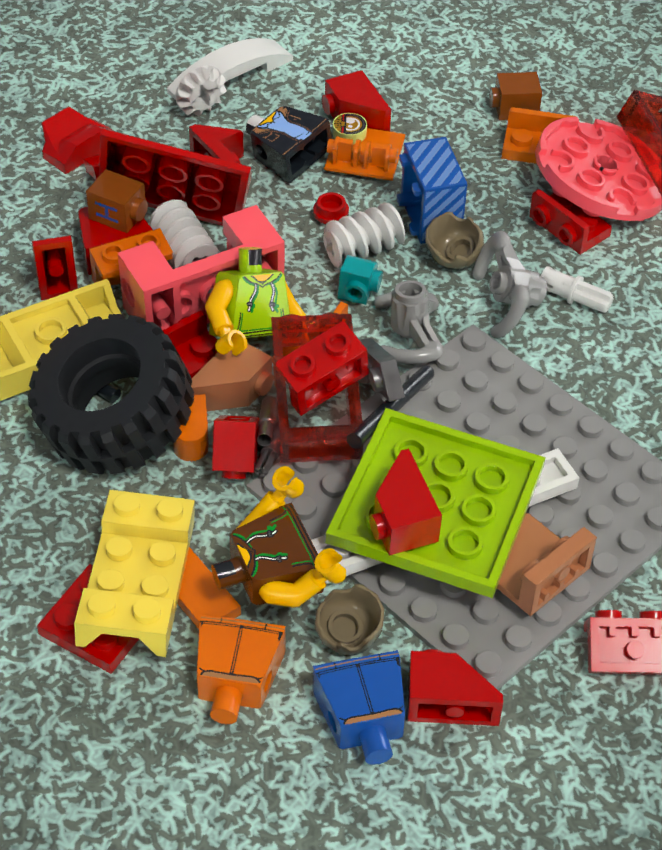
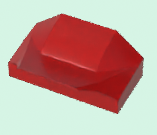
(70, 139)

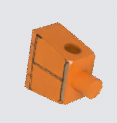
(237, 663)

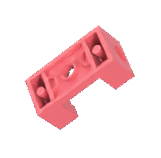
(168, 294)

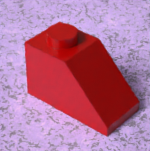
(356, 95)
(54, 266)
(235, 445)
(405, 508)
(450, 691)

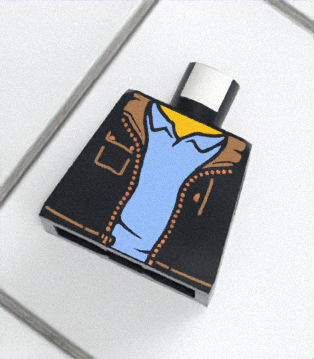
(288, 140)

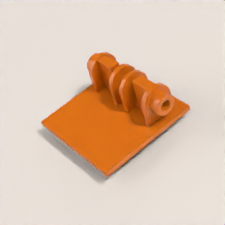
(373, 157)

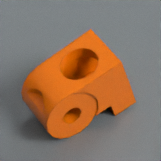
(193, 441)

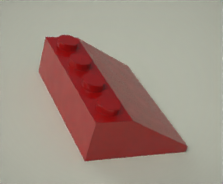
(170, 173)

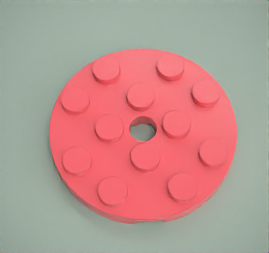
(571, 160)

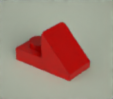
(217, 142)

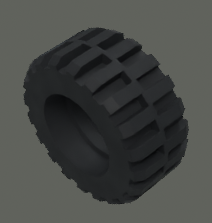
(132, 427)

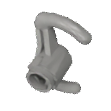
(510, 283)
(410, 319)

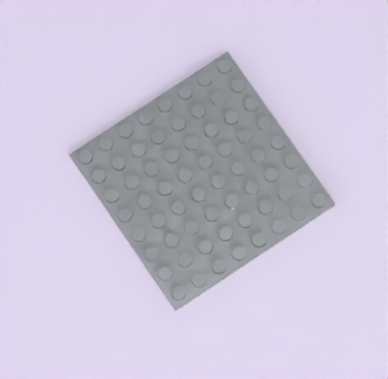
(505, 400)

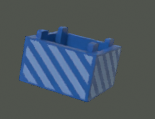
(430, 183)

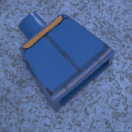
(363, 702)

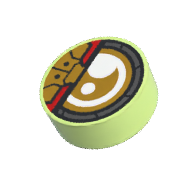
(350, 127)

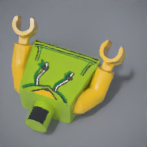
(246, 301)

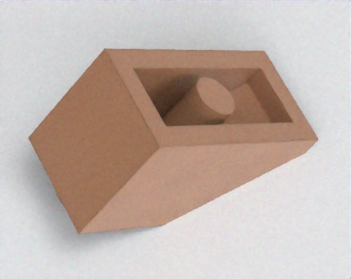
(234, 380)

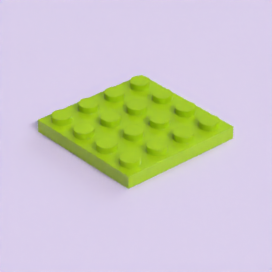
(476, 485)

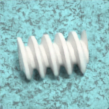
(361, 231)
(183, 232)

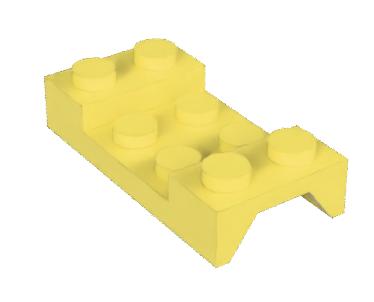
(32, 329)
(137, 569)

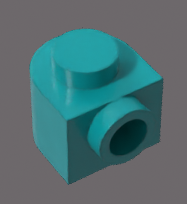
(358, 279)

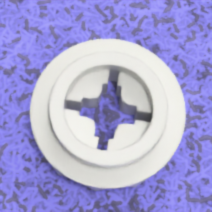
(189, 89)

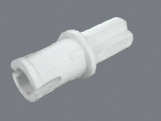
(577, 290)

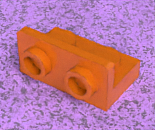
(524, 132)
(105, 257)

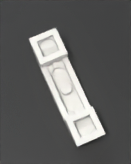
(238, 59)

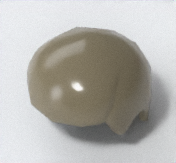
(454, 240)
(350, 620)

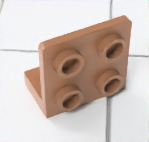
(544, 564)

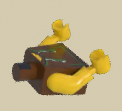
(275, 553)

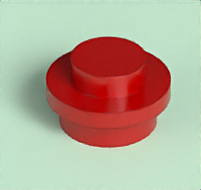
(330, 207)

